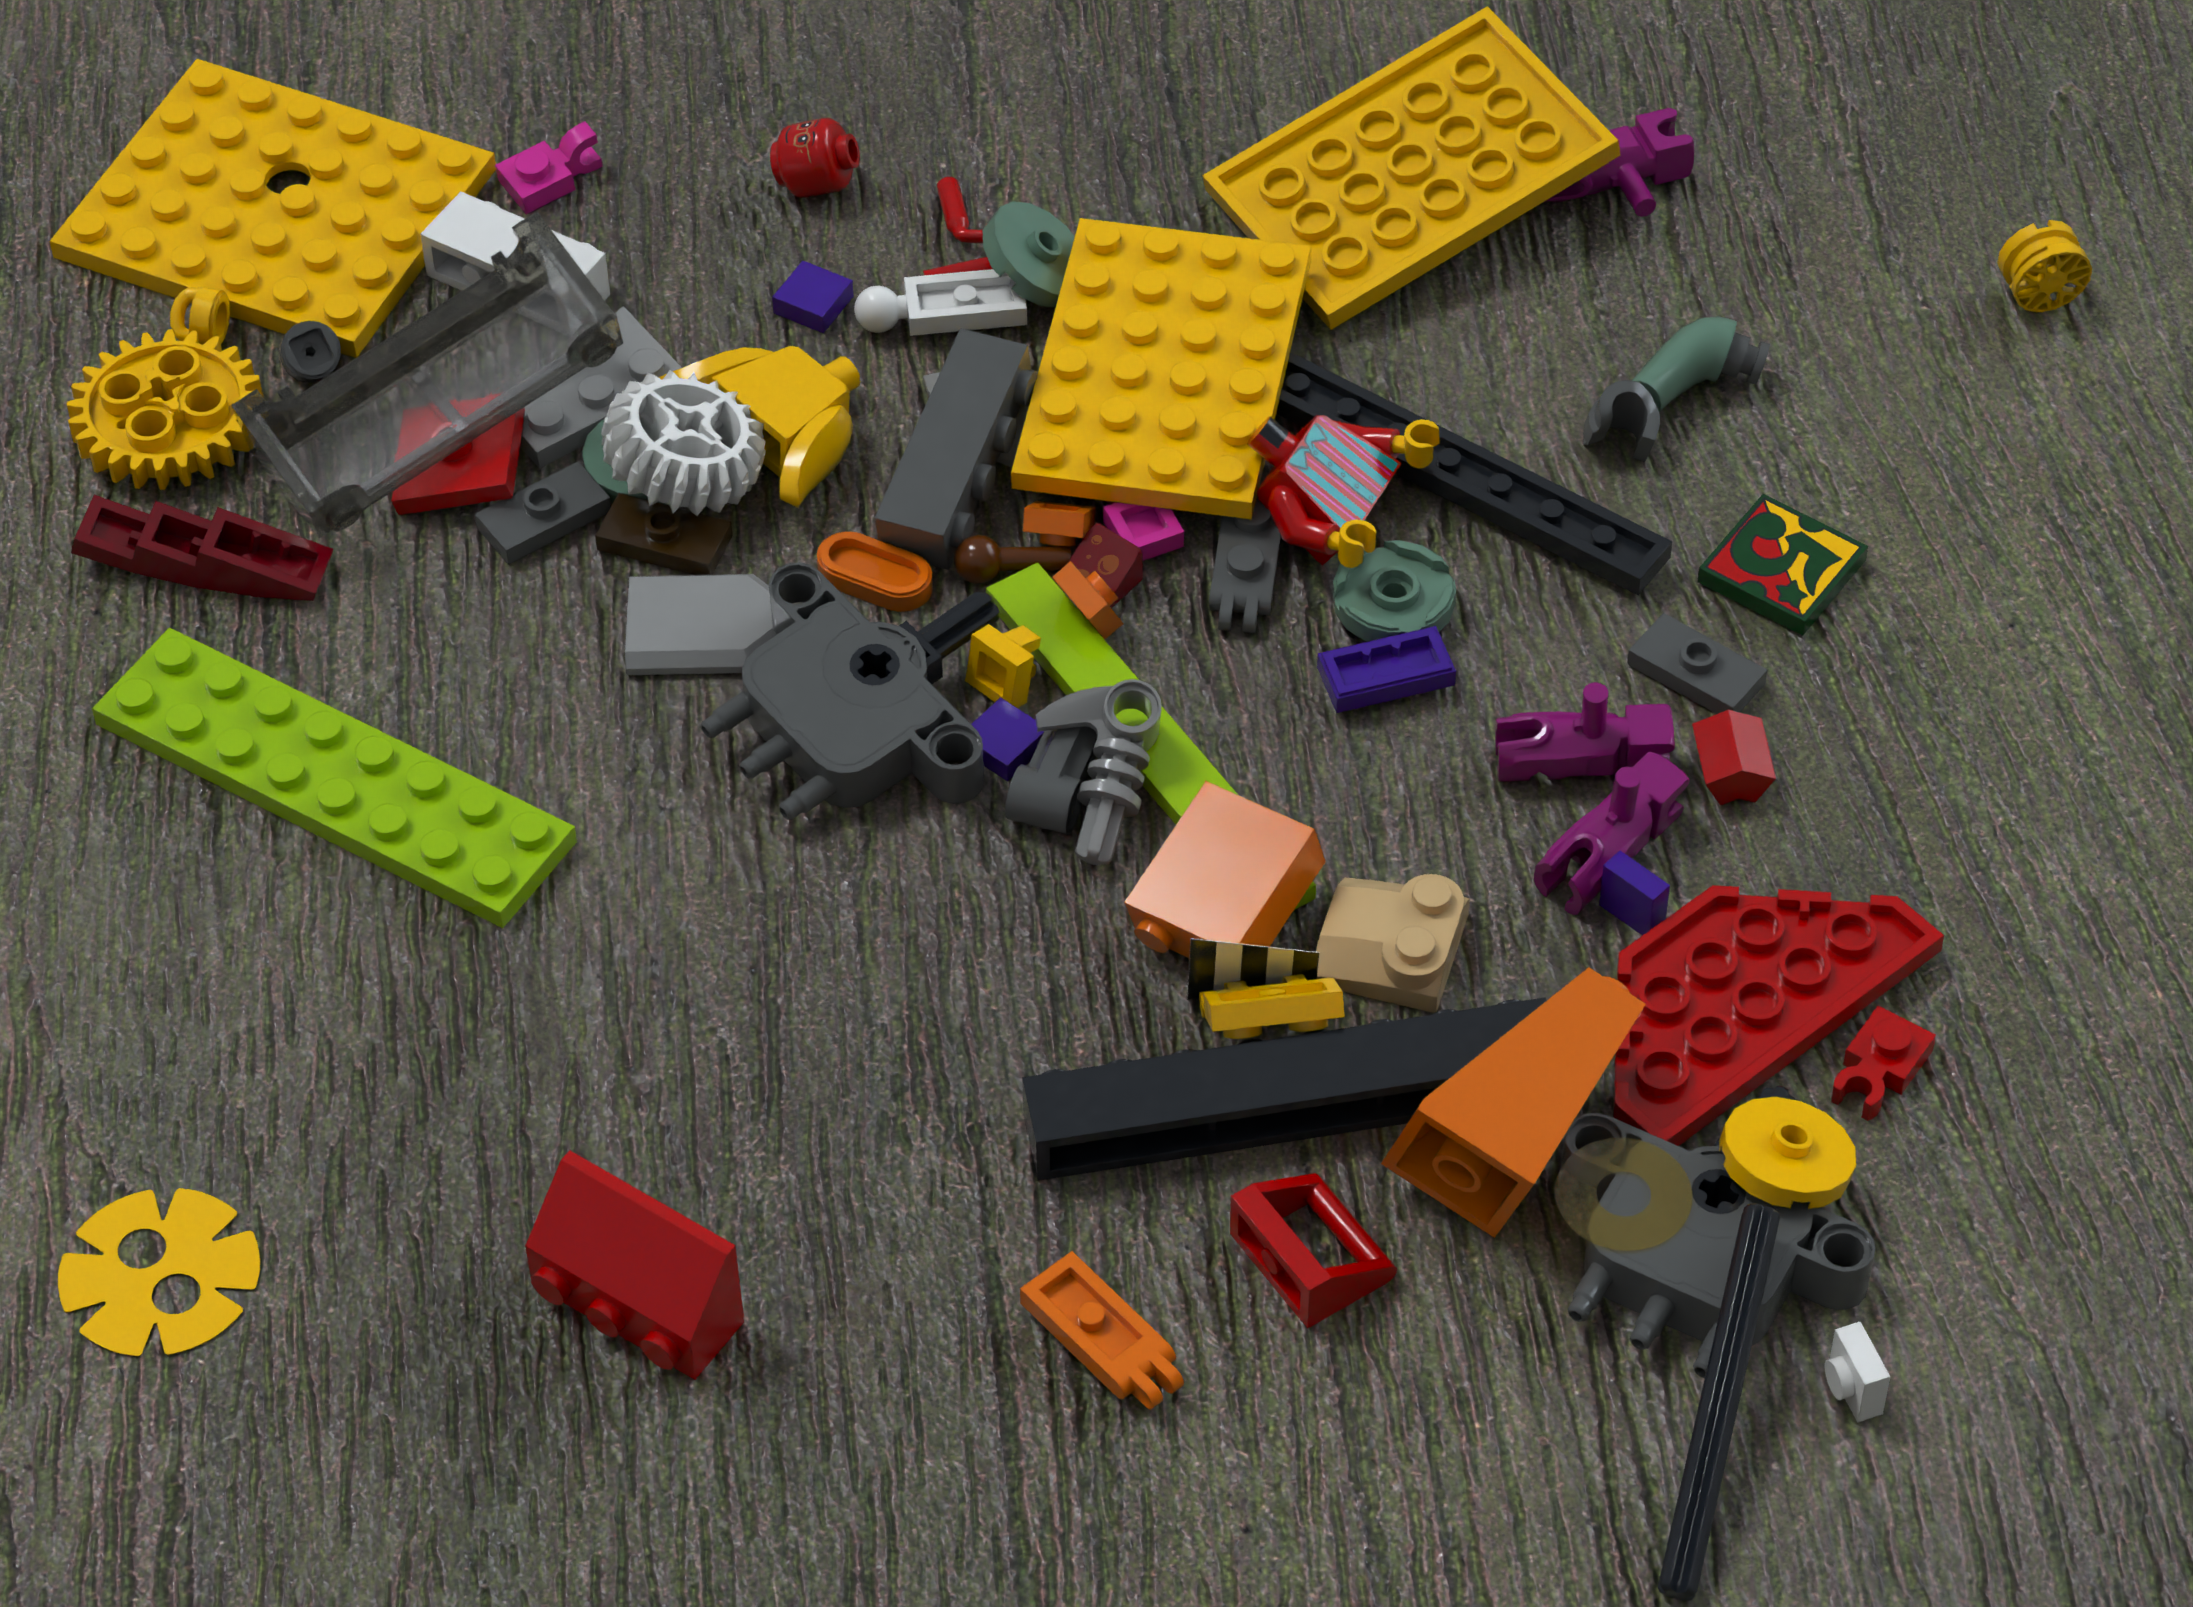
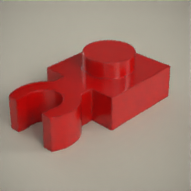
(1882, 1055)

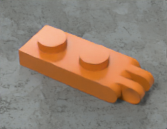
(1102, 1331)

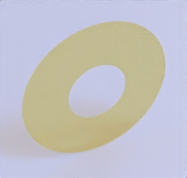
(1655, 1224)

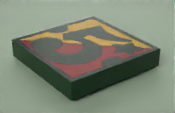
(1782, 564)

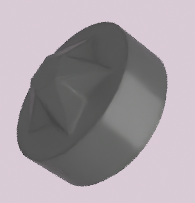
(310, 351)

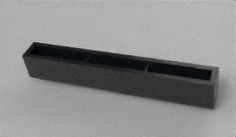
(1252, 1091)

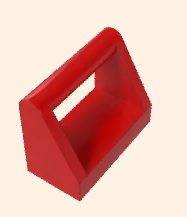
(1287, 1262)

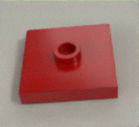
(471, 475)

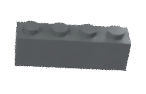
(956, 447)

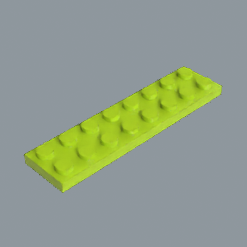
(336, 777)

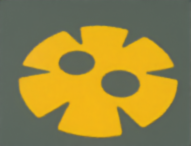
(127, 1291)

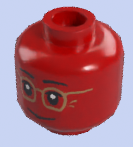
(814, 157)

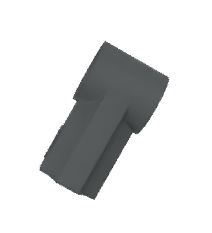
(1048, 787)

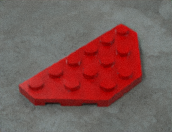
(1745, 991)

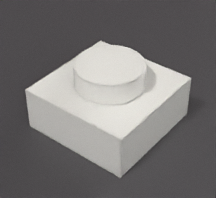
(1857, 1372)

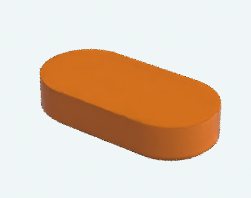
(875, 571)

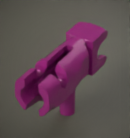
(1644, 151)
(1582, 742)
(1634, 810)

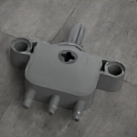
(855, 698)
(1686, 1275)

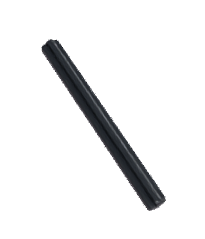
(1719, 1403)

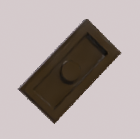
(663, 538)

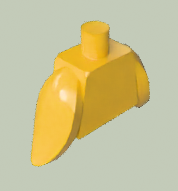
(796, 401)

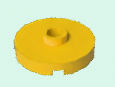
(1787, 1152)

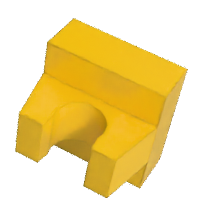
(1002, 663)

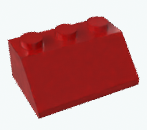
(635, 1267)

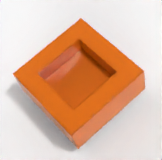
(1058, 522)
(1091, 597)

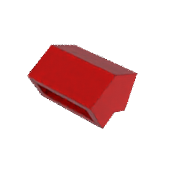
(1734, 756)

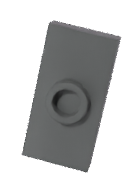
(543, 512)
(1696, 666)

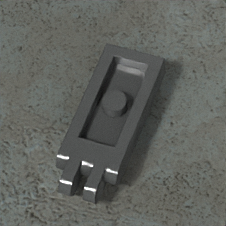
(1245, 568)

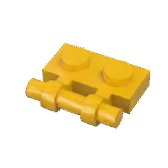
(1297, 1001)

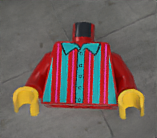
(1332, 479)

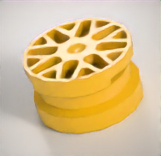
(2041, 263)

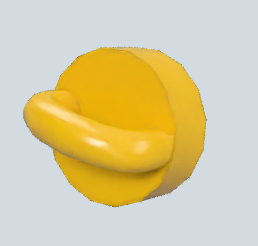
(207, 315)

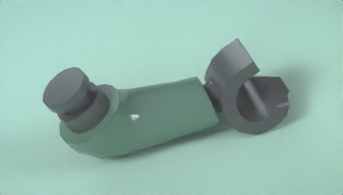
(1687, 358)

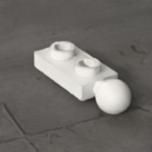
(944, 303)

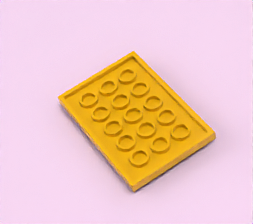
(1413, 164)
(1162, 368)

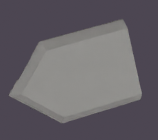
(695, 623)

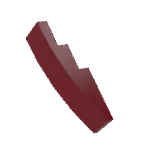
(215, 555)

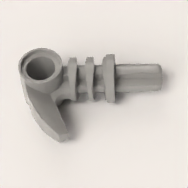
(1119, 754)

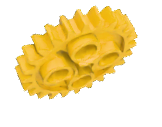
(161, 409)

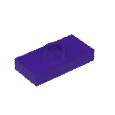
(1386, 669)

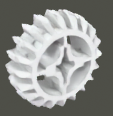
(683, 443)

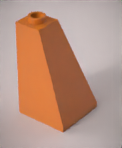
(1504, 1113)

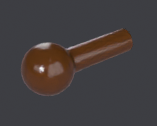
(981, 559)

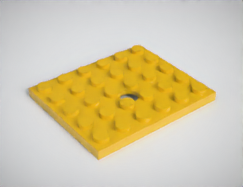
(196, 207)

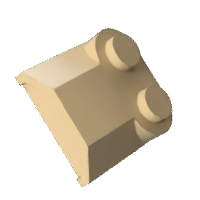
(1393, 938)

